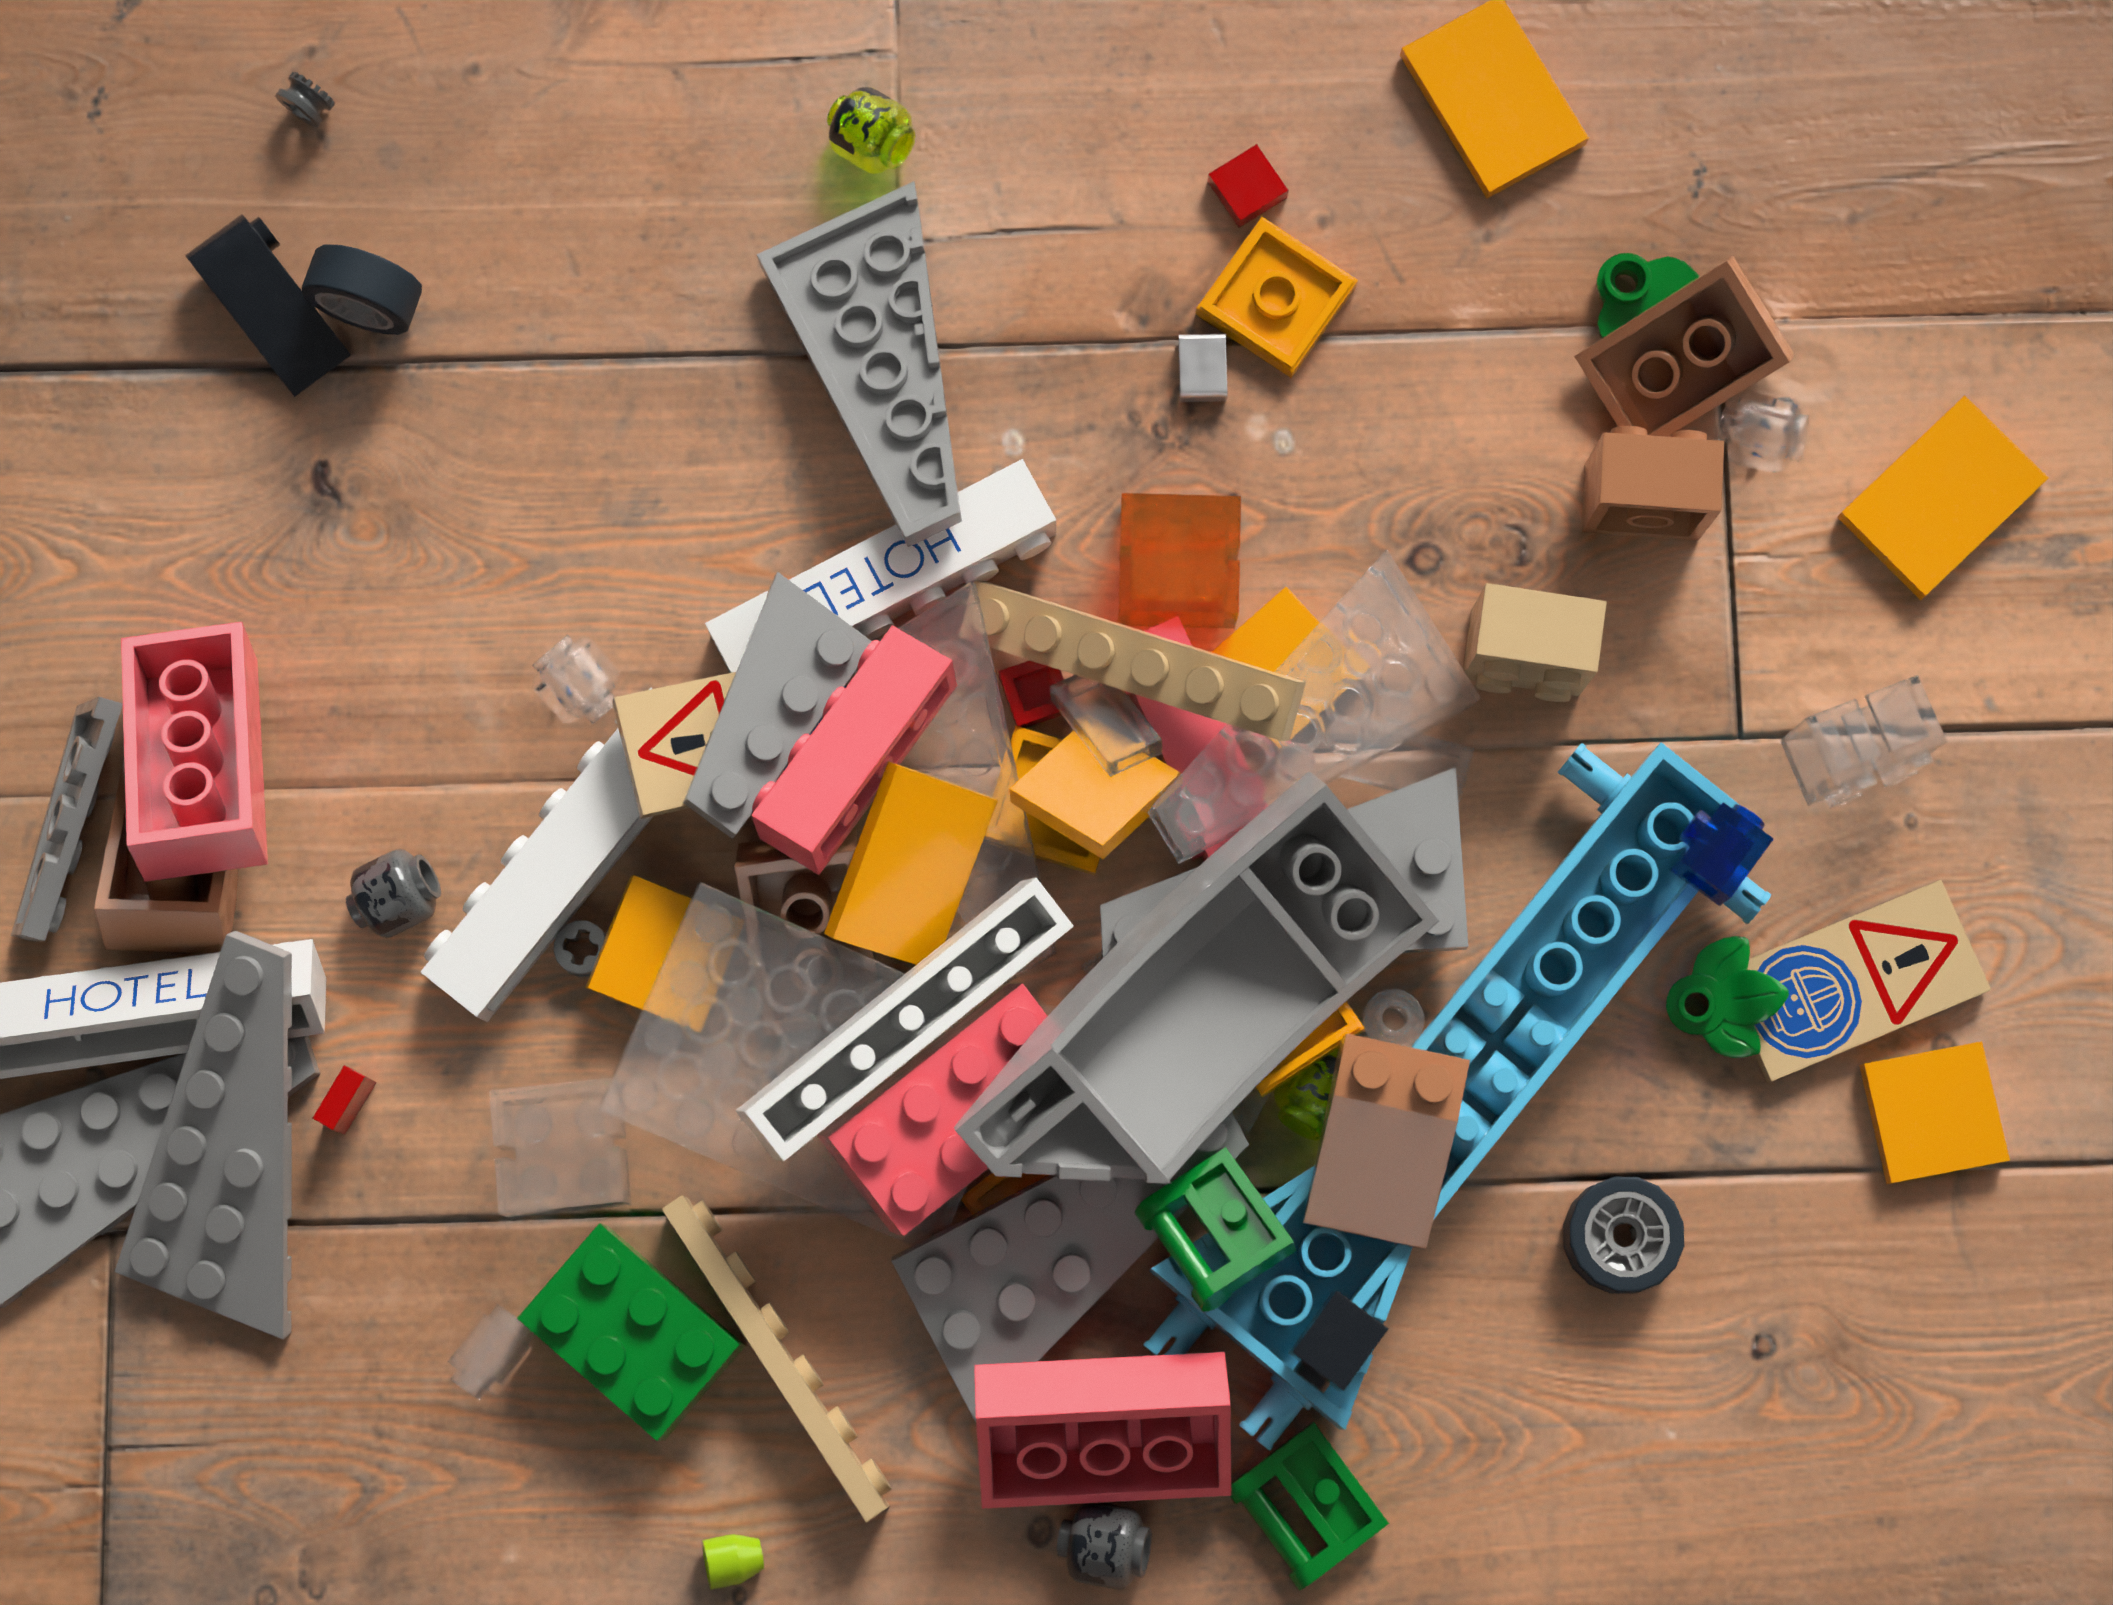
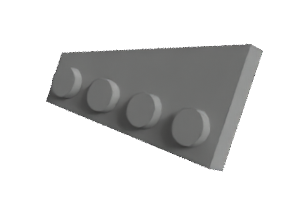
(777, 695)
(69, 805)

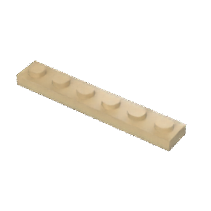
(1140, 662)
(793, 1377)

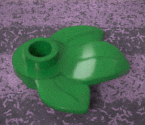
(1653, 283)
(1735, 998)

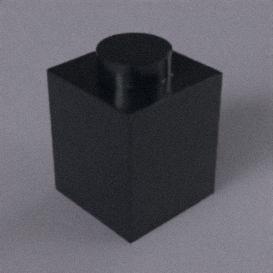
(1336, 1343)

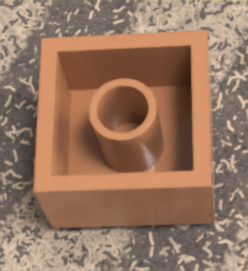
(1653, 484)

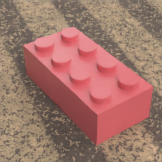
(193, 752)
(902, 1135)
(1103, 1430)

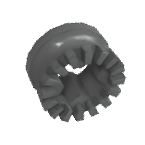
(304, 100)
(572, 933)

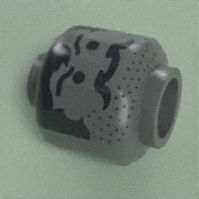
(393, 893)
(1105, 1545)

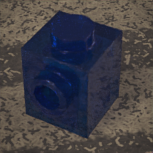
(1721, 850)

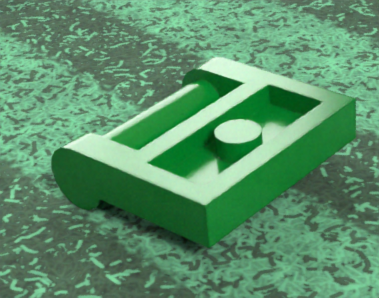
(1232, 1217)
(1325, 1495)

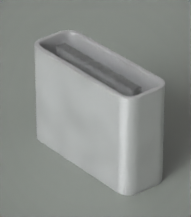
(1202, 367)

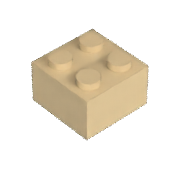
(1533, 642)

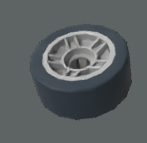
(361, 289)
(1654, 1228)

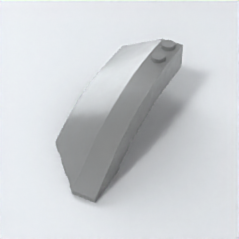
(1201, 999)

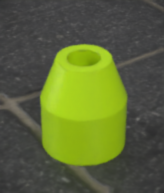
(731, 1559)

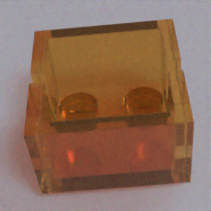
(1180, 560)

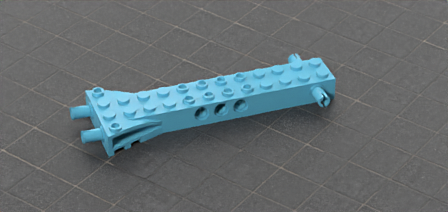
(1515, 1027)

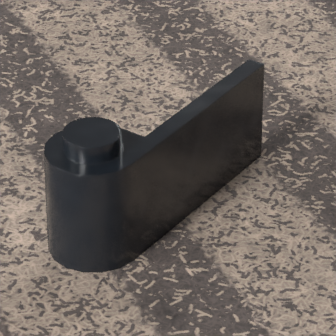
(267, 303)

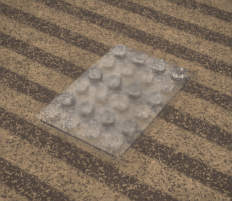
(726, 1019)

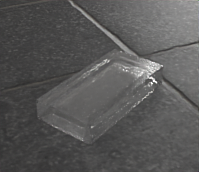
(1106, 723)
(1414, 762)

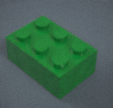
(631, 1332)

